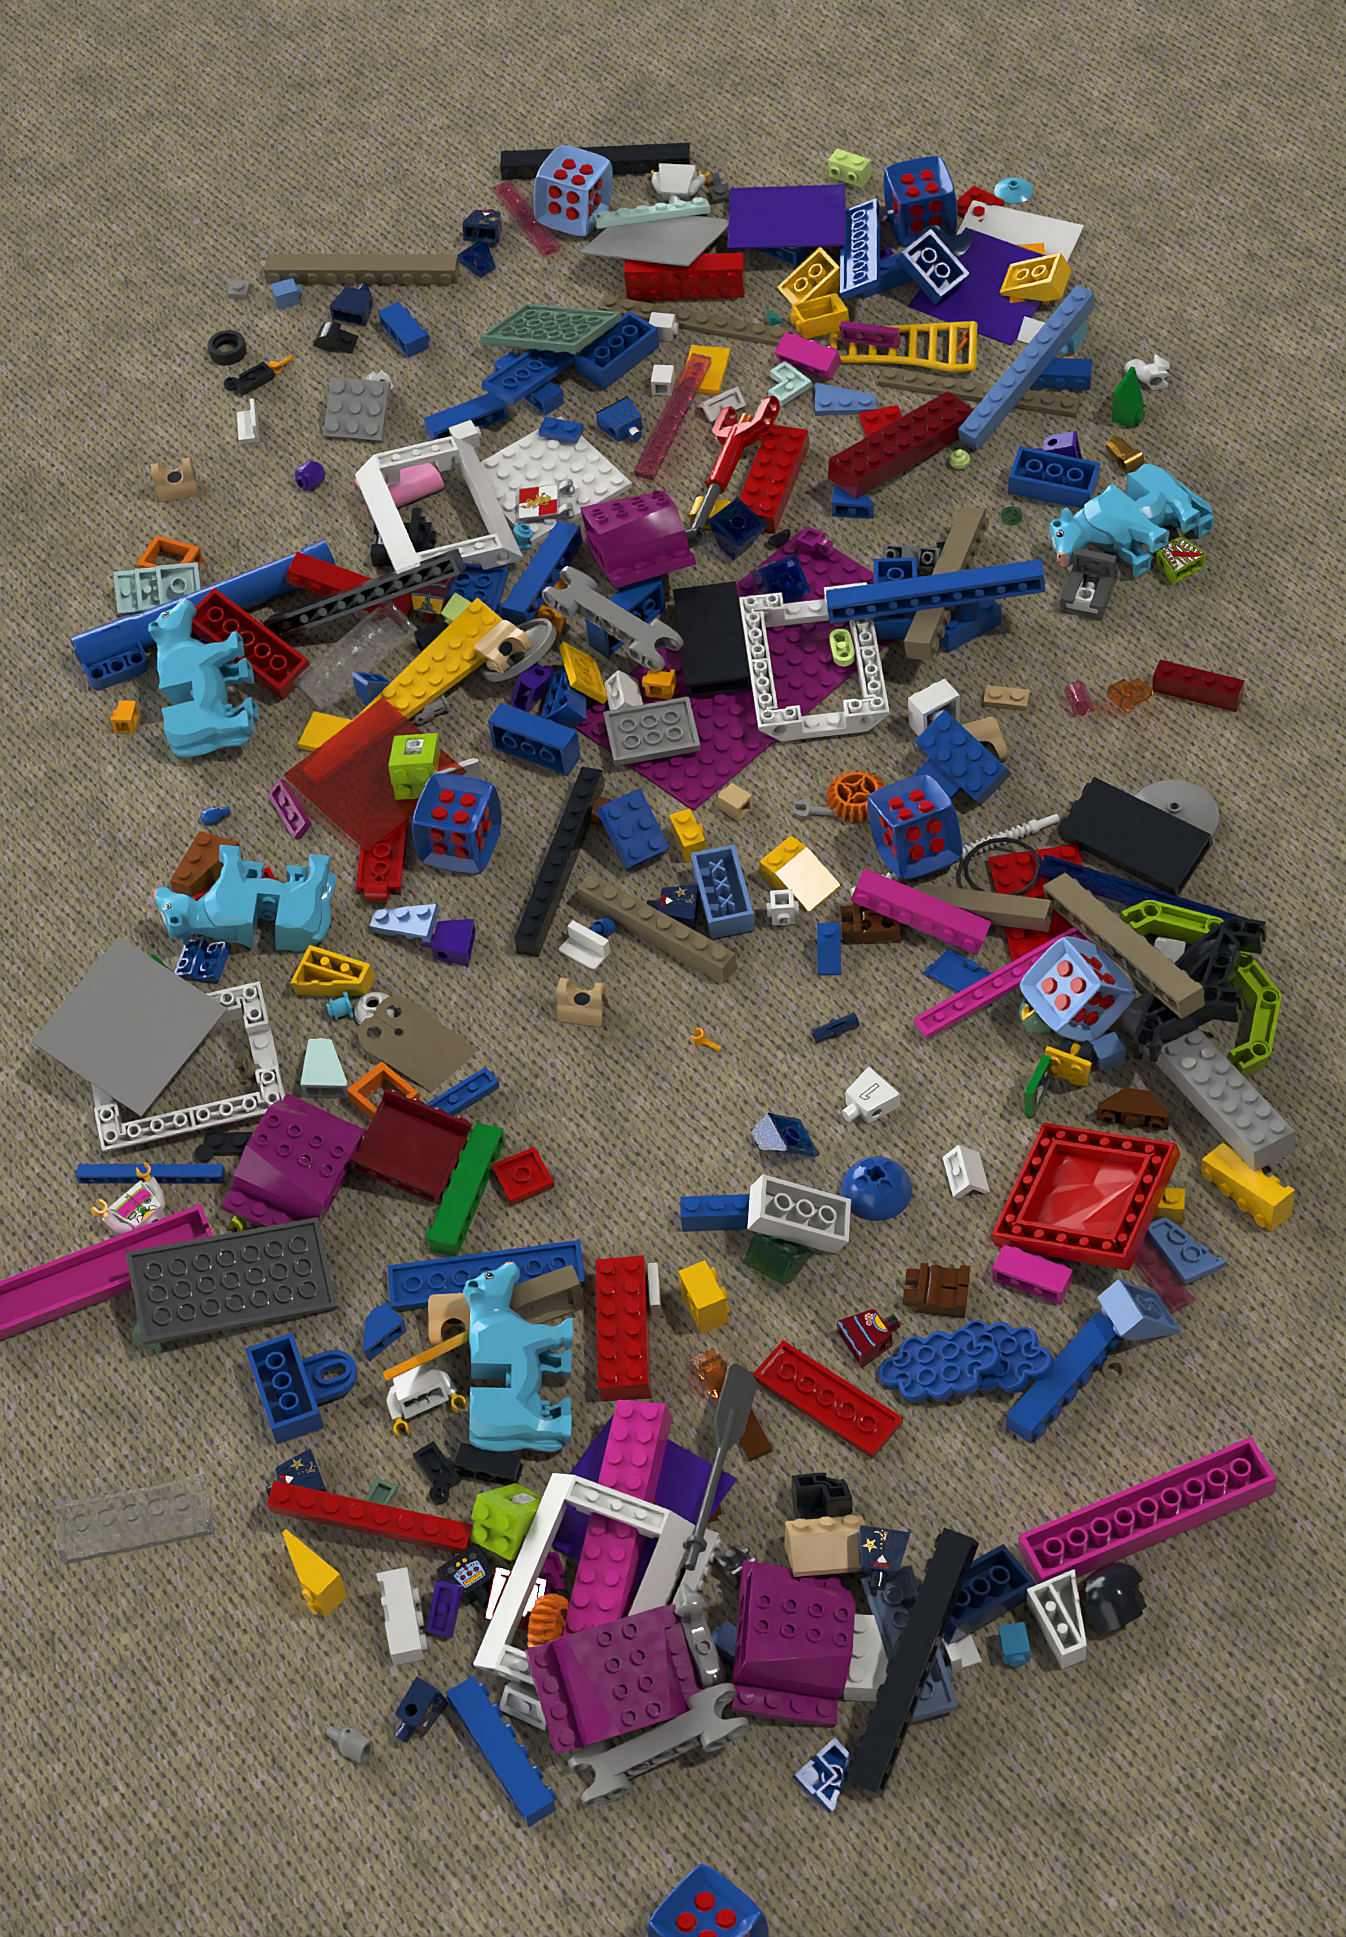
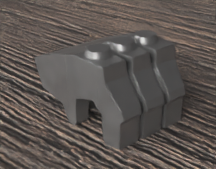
(731, 1564)

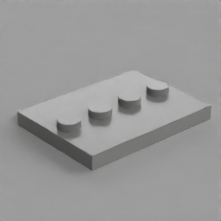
(651, 731)

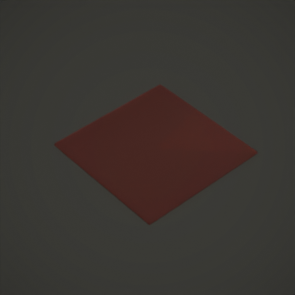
(352, 776)

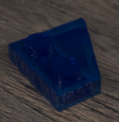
(477, 259)

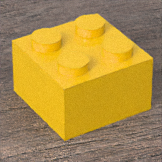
(704, 1296)

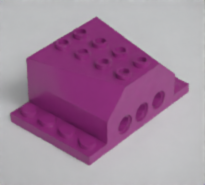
(636, 537)
(292, 1164)
(792, 1644)
(613, 1678)

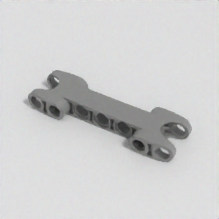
(639, 636)
(696, 1727)

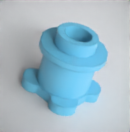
(522, 534)
(340, 1007)

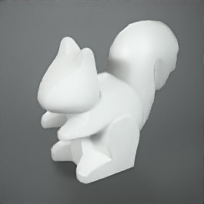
(1151, 374)

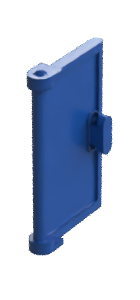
(952, 971)

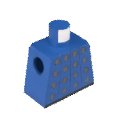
(620, 420)

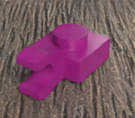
(813, 539)
(552, 1572)

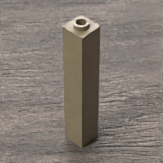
(996, 907)

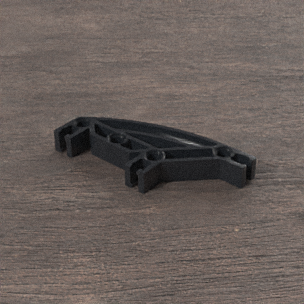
(1214, 963)

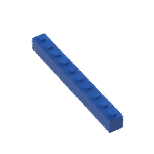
(163, 1173)

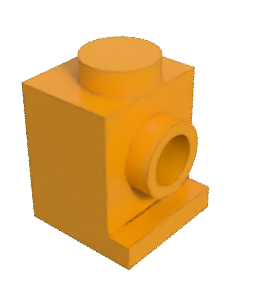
(659, 684)
(125, 717)

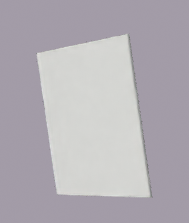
(1024, 228)

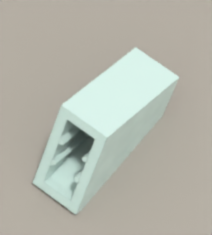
(322, 1071)

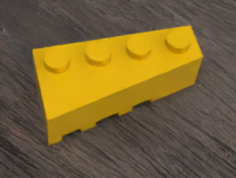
(1251, 1190)

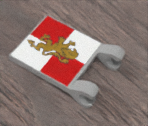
(545, 502)

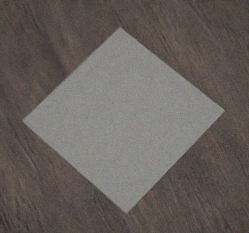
(659, 241)
(129, 1026)

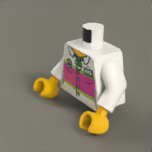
(136, 1207)

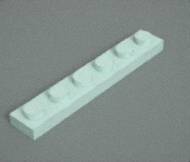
(652, 213)

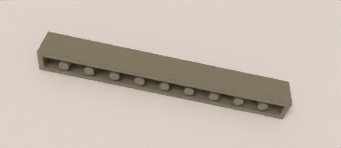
(363, 268)
(956, 555)
(1125, 946)

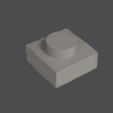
(239, 289)

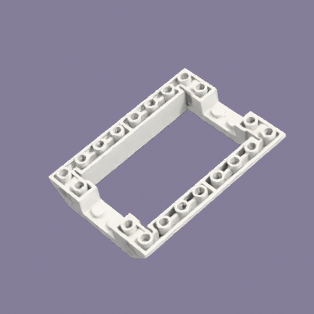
(448, 452)
(788, 724)
(242, 1002)
(588, 1497)

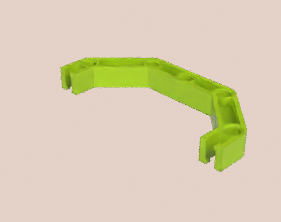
(1255, 984)

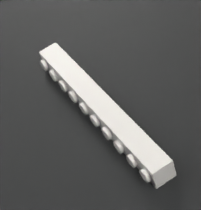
(694, 1578)

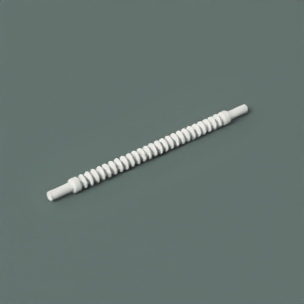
(1032, 827)

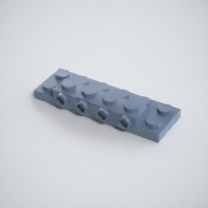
(890, 1612)

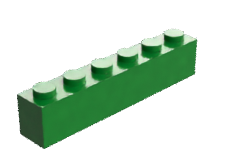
(465, 1189)

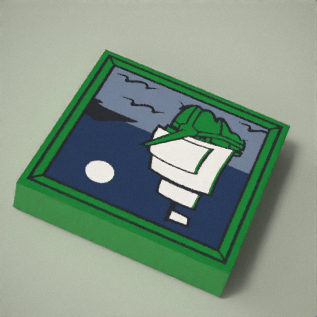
(1038, 1086)

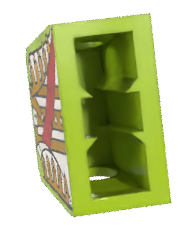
(1180, 559)

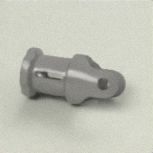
(430, 710)

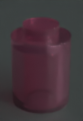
(1078, 698)

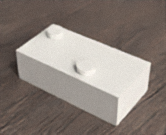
(799, 1214)

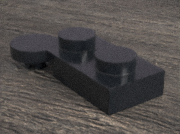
(250, 379)
(222, 1144)
(438, 1472)

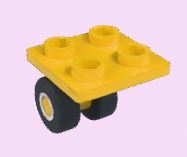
(1071, 1061)

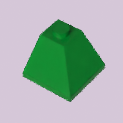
(1128, 401)

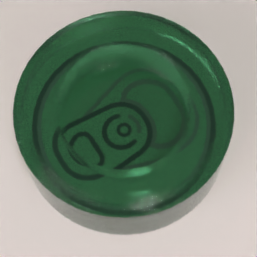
(1011, 516)

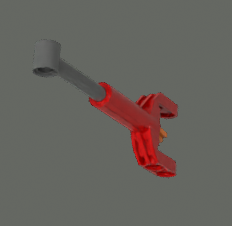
(734, 439)

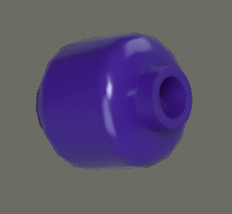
(309, 475)

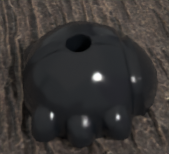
(780, 538)

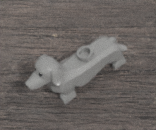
(699, 1638)

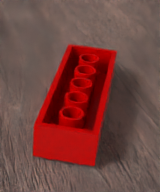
(705, 278)
(775, 473)
(272, 659)
(623, 1329)

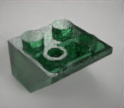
(777, 1257)

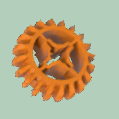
(852, 788)
(547, 1619)

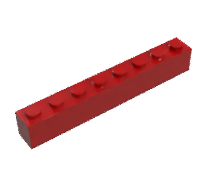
(369, 1518)

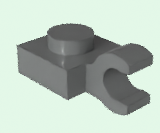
(719, 192)

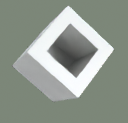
(666, 325)
(663, 380)
(467, 433)

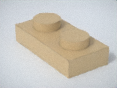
(1006, 697)

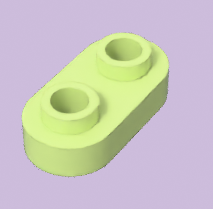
(842, 647)

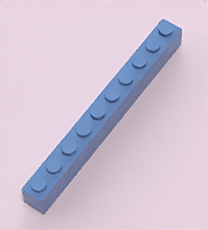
(1026, 368)

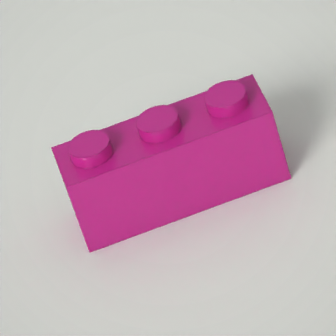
(808, 355)
(1032, 1274)

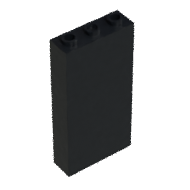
(712, 640)
(1135, 836)

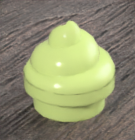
(959, 459)

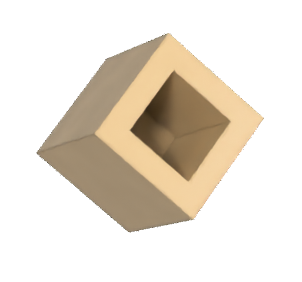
(735, 801)

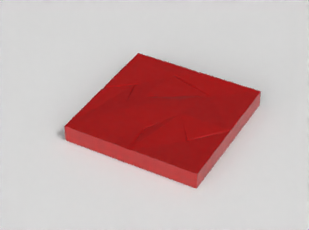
(1086, 1195)

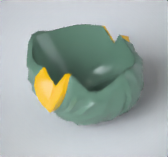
(1031, 1020)

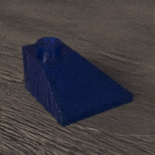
(736, 528)
(782, 576)
(783, 1135)

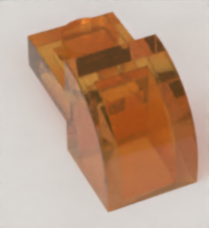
(1128, 694)
(711, 1370)

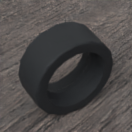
(229, 357)

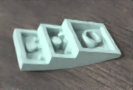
(153, 586)

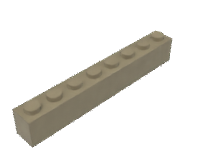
(657, 928)

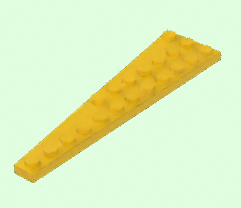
(442, 662)

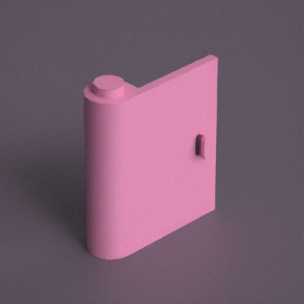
(415, 484)

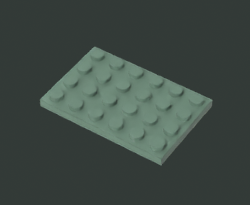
(551, 328)

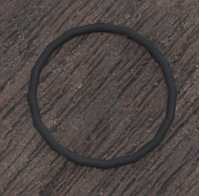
(996, 840)

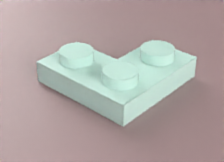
(790, 381)

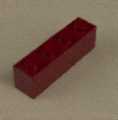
(1198, 685)

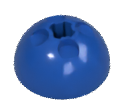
(877, 1188)

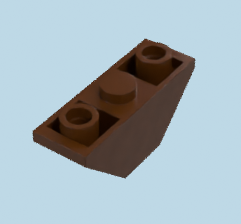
(1134, 1109)

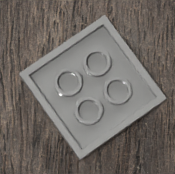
(357, 409)

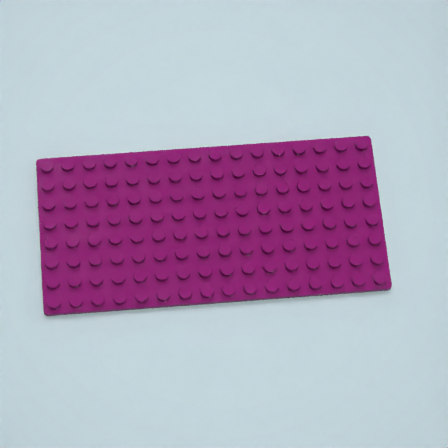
(728, 722)

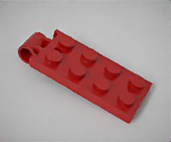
(383, 866)

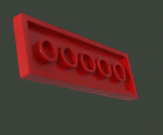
(828, 1399)

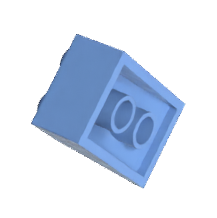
(1136, 1312)

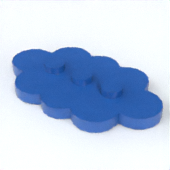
(1020, 1356)
(939, 1365)

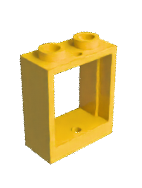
(819, 315)

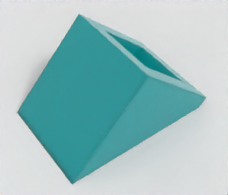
(773, 318)

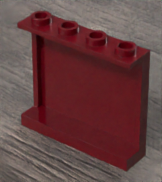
(411, 1146)

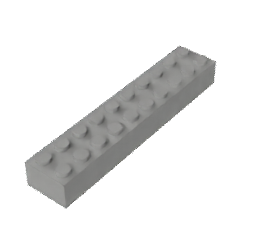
(1220, 1093)

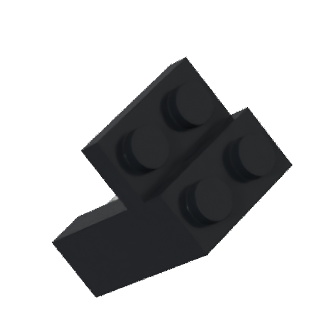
(419, 532)

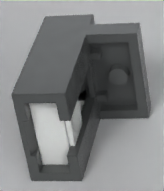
(1093, 571)

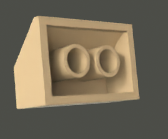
(823, 1545)

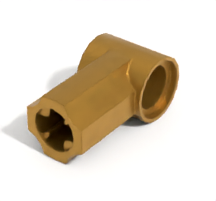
(1126, 457)

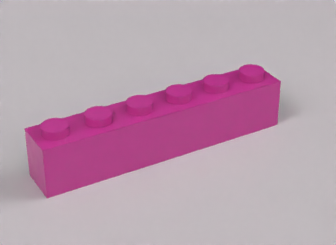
(920, 911)

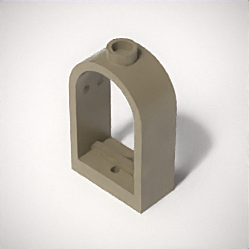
(548, 1296)

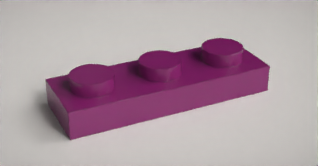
(870, 334)
(289, 809)

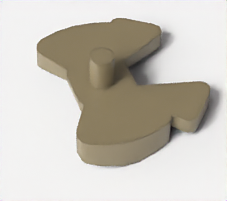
(245, 1061)

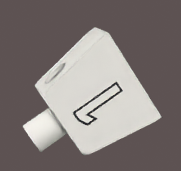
(870, 1098)

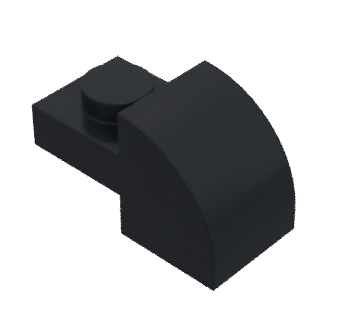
(331, 337)

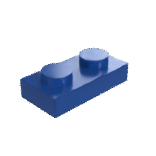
(561, 429)

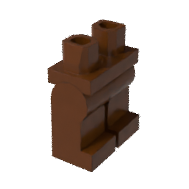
(868, 925)
(939, 1290)

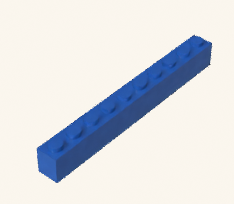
(935, 591)

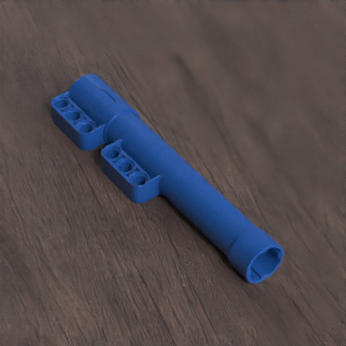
(124, 639)

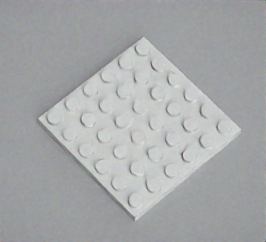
(549, 461)

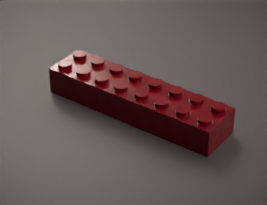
(899, 445)

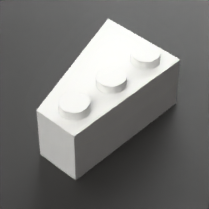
(401, 1616)
(1059, 1617)
(868, 1661)

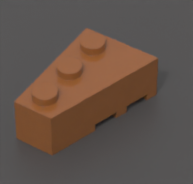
(200, 864)

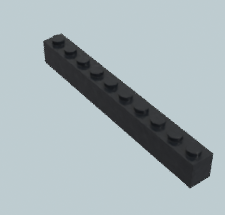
(624, 159)
(366, 594)
(559, 862)
(912, 1661)

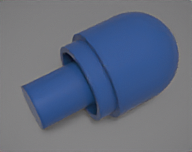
(213, 815)
(603, 927)

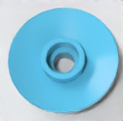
(1013, 190)

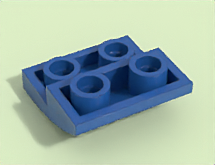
(202, 960)

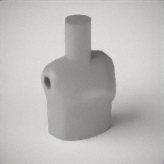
(352, 1743)

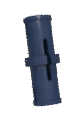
(846, 1022)

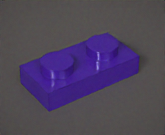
(444, 1608)

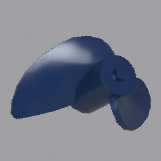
(957, 244)

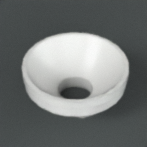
(362, 1011)

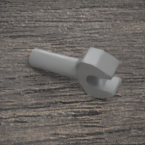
(810, 810)

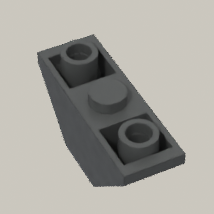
(926, 556)

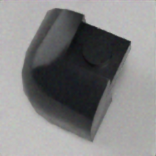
(820, 1496)
(1113, 1596)

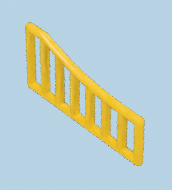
(912, 329)

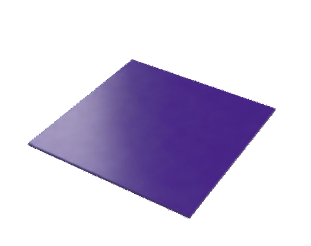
(787, 217)
(980, 294)
(679, 1489)

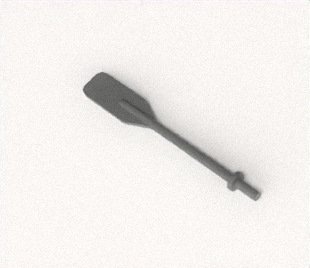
(729, 1426)

